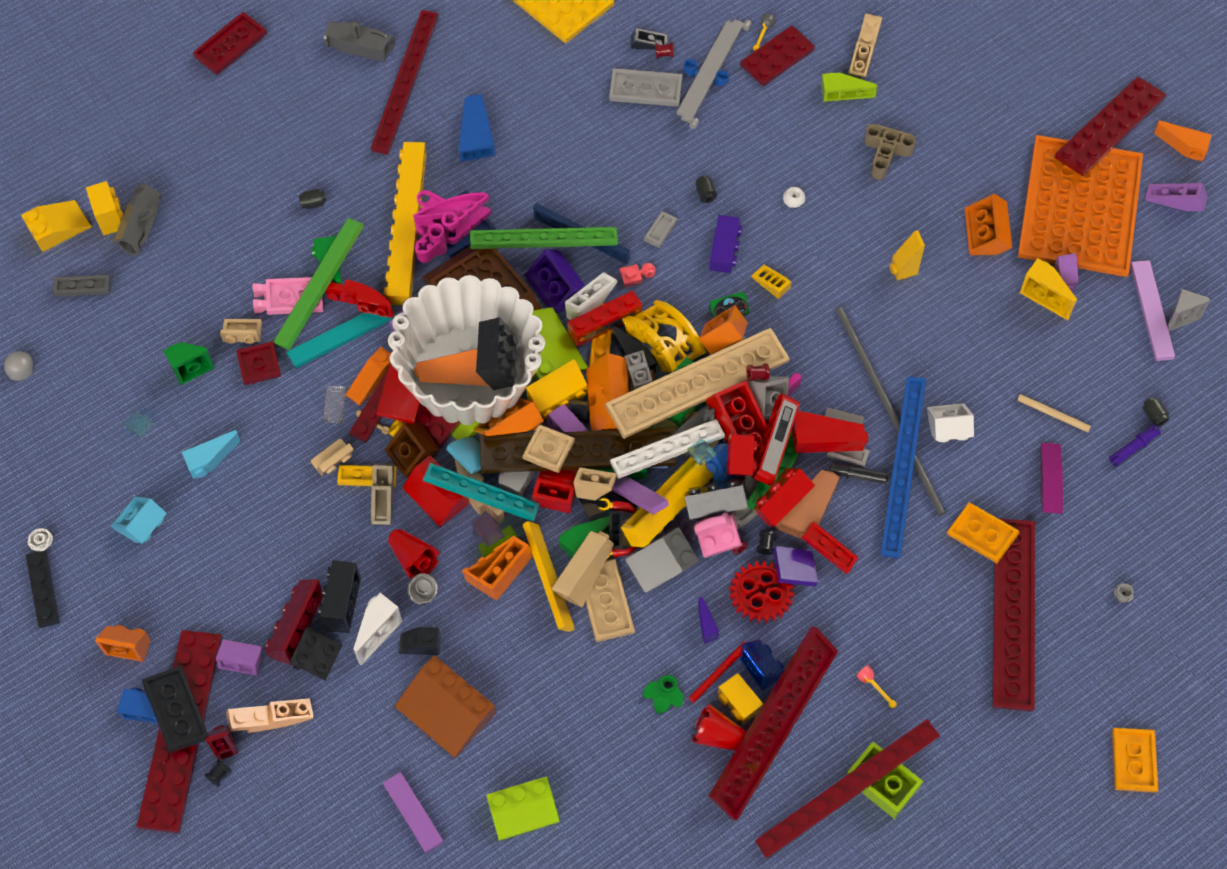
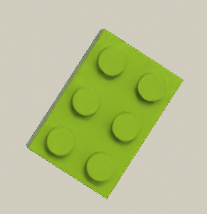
(892, 790)

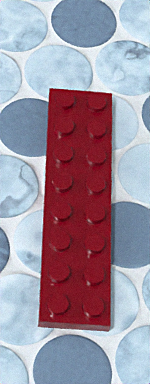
(1110, 126)

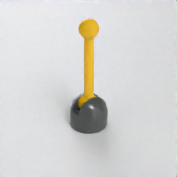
(767, 22)

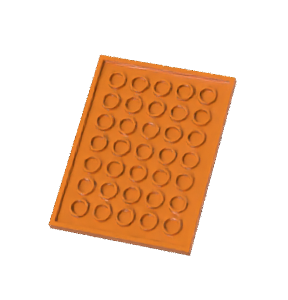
(1081, 213)

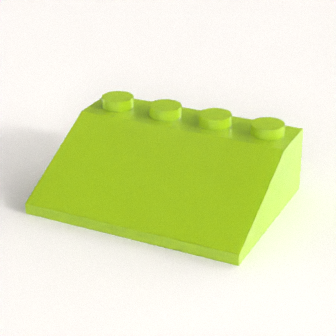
(558, 345)

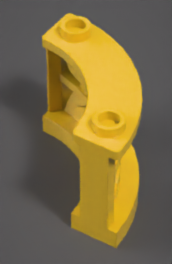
(663, 313)

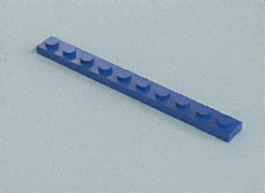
(903, 467)

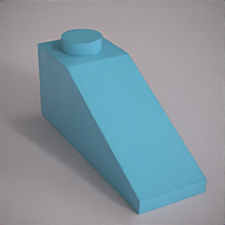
(207, 456)

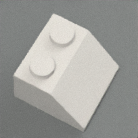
(950, 422)

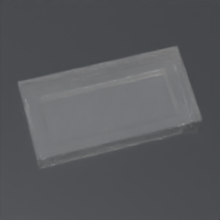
(334, 404)

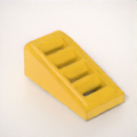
(779, 291)

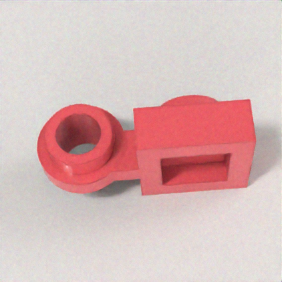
(632, 275)

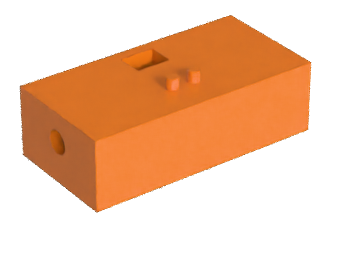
(605, 382)

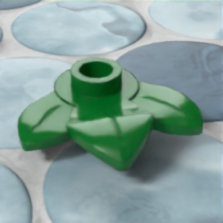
(662, 696)

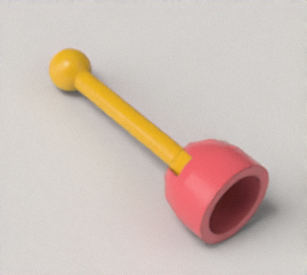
(866, 676)

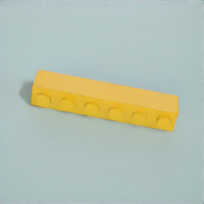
(645, 526)

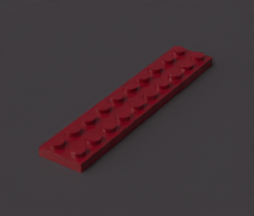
(1015, 622)
(773, 724)
(172, 773)

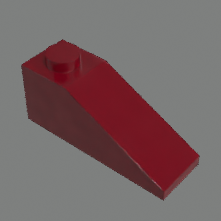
(221, 742)

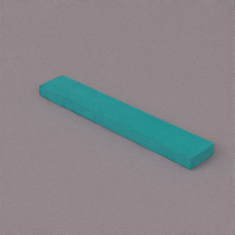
(335, 338)
(481, 492)

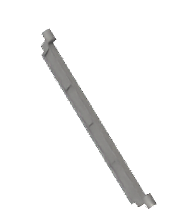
(709, 69)

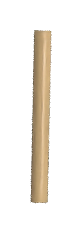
(1054, 413)

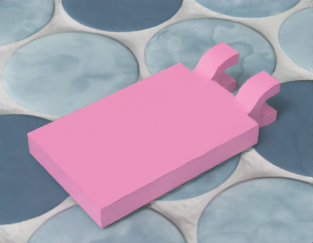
(281, 295)

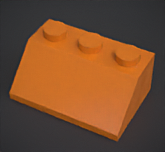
(988, 226)

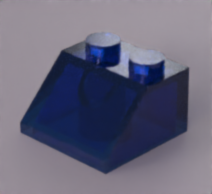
(760, 663)

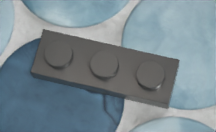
(81, 285)

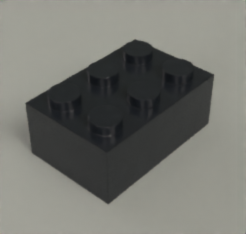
(496, 353)
(340, 596)

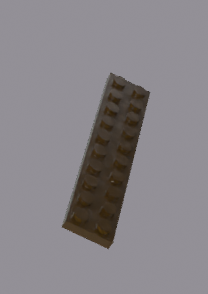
(588, 451)

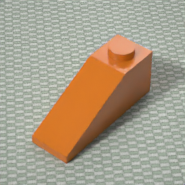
(1186, 141)
(369, 376)

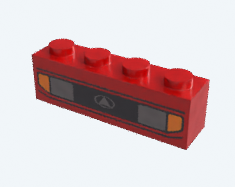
(603, 318)

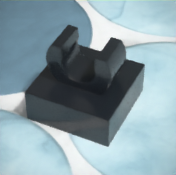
(580, 409)

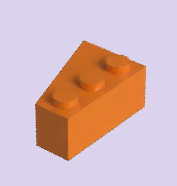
(500, 568)

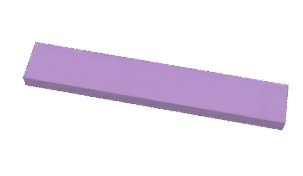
(1152, 310)

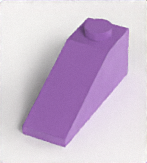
(1179, 196)

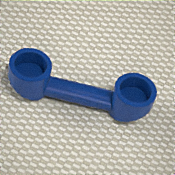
(690, 69)

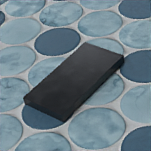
(175, 709)

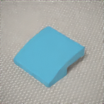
(467, 453)

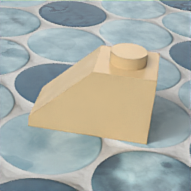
(593, 483)

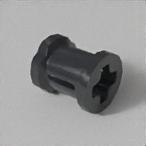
(766, 542)
(218, 773)

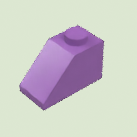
(1067, 268)

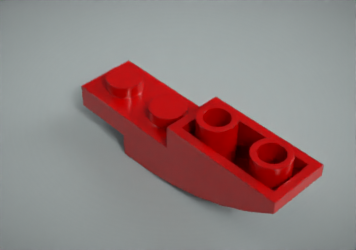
(364, 297)

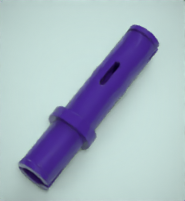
(1141, 440)

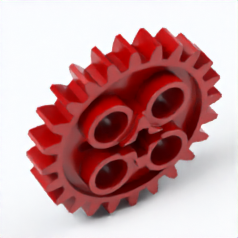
(753, 577)

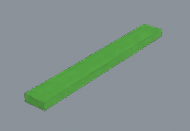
(543, 237)
(318, 284)

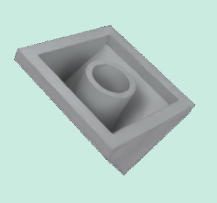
(1187, 309)

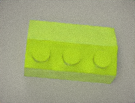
(522, 808)

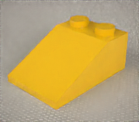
(55, 223)
(1048, 289)

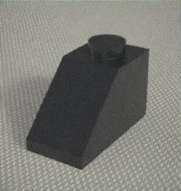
(420, 641)

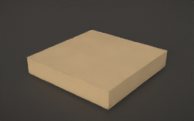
(548, 448)

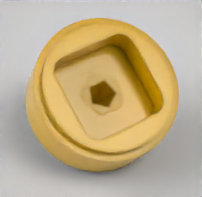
(395, 427)

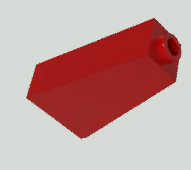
(826, 434)

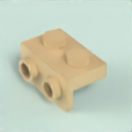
(241, 330)
(332, 456)

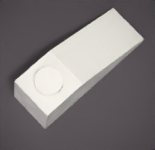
(590, 296)

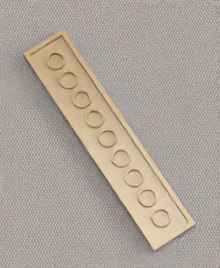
(694, 383)

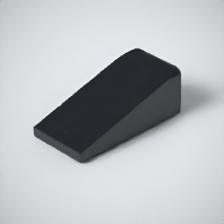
(646, 39)

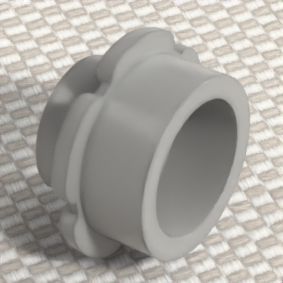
(1124, 588)

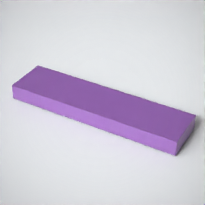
(639, 495)
(413, 812)

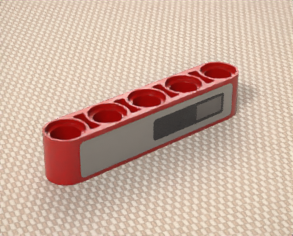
(775, 439)

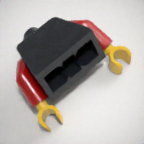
(618, 516)

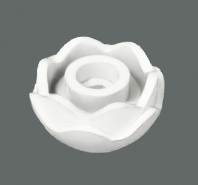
(796, 201)
(37, 535)

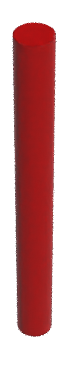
(716, 674)

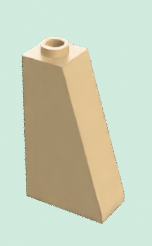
(583, 569)

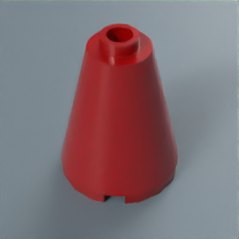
(413, 553)
(717, 730)

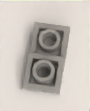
(638, 369)

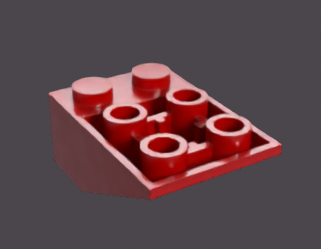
(555, 490)

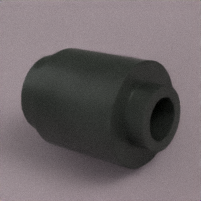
(705, 189)
(312, 199)
(1155, 411)

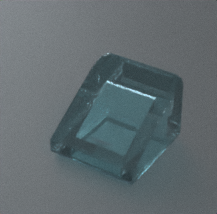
(138, 424)
(701, 452)

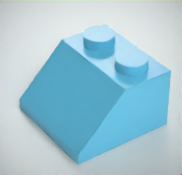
(139, 519)

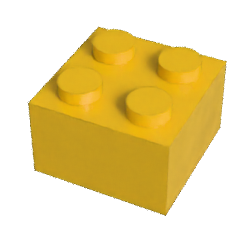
(105, 207)

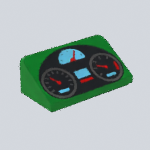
(722, 304)

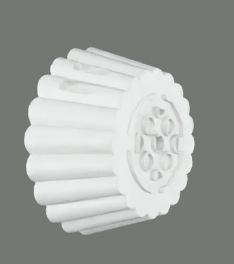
(447, 322)

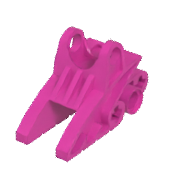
(446, 216)

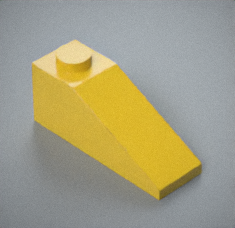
(908, 257)

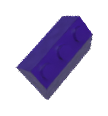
(554, 279)

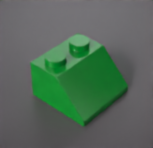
(188, 361)

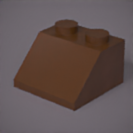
(411, 447)

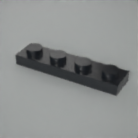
(42, 589)

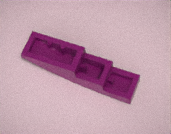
(1051, 478)

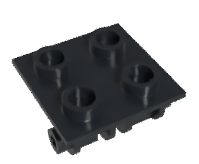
(315, 654)

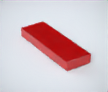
(829, 547)

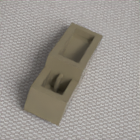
(382, 493)

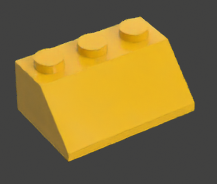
(557, 389)

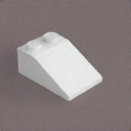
(377, 625)

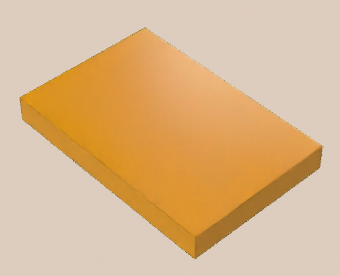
(983, 532)
(1134, 760)

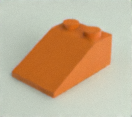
(519, 418)

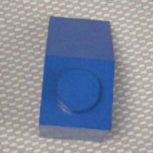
(135, 706)

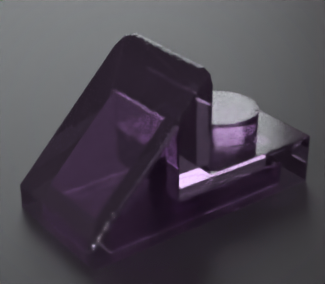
(486, 530)

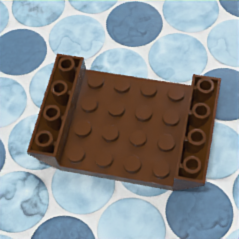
(483, 265)

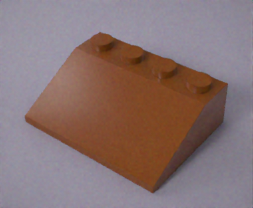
(445, 706)

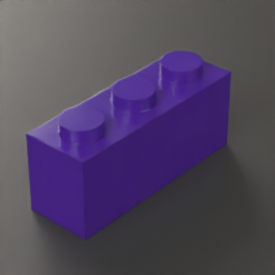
(725, 244)

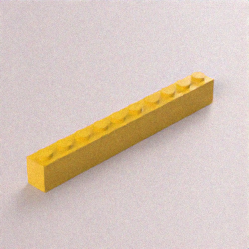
(404, 232)

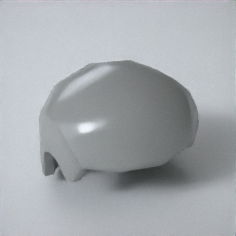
(18, 365)
(422, 588)

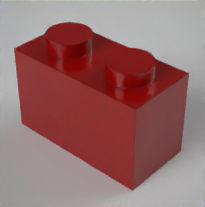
(741, 455)

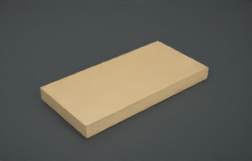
(608, 605)

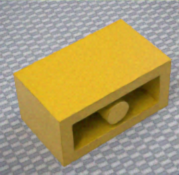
(739, 698)

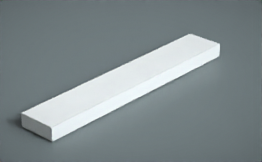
(666, 448)

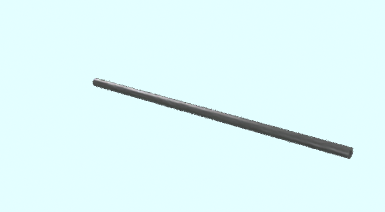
(887, 405)

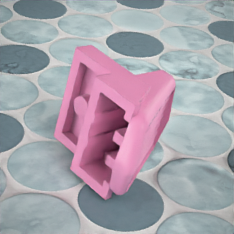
(717, 533)

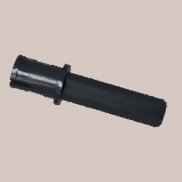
(859, 473)

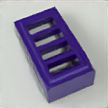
(708, 626)

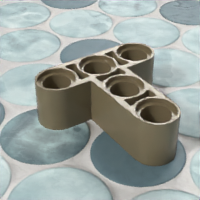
(900, 144)

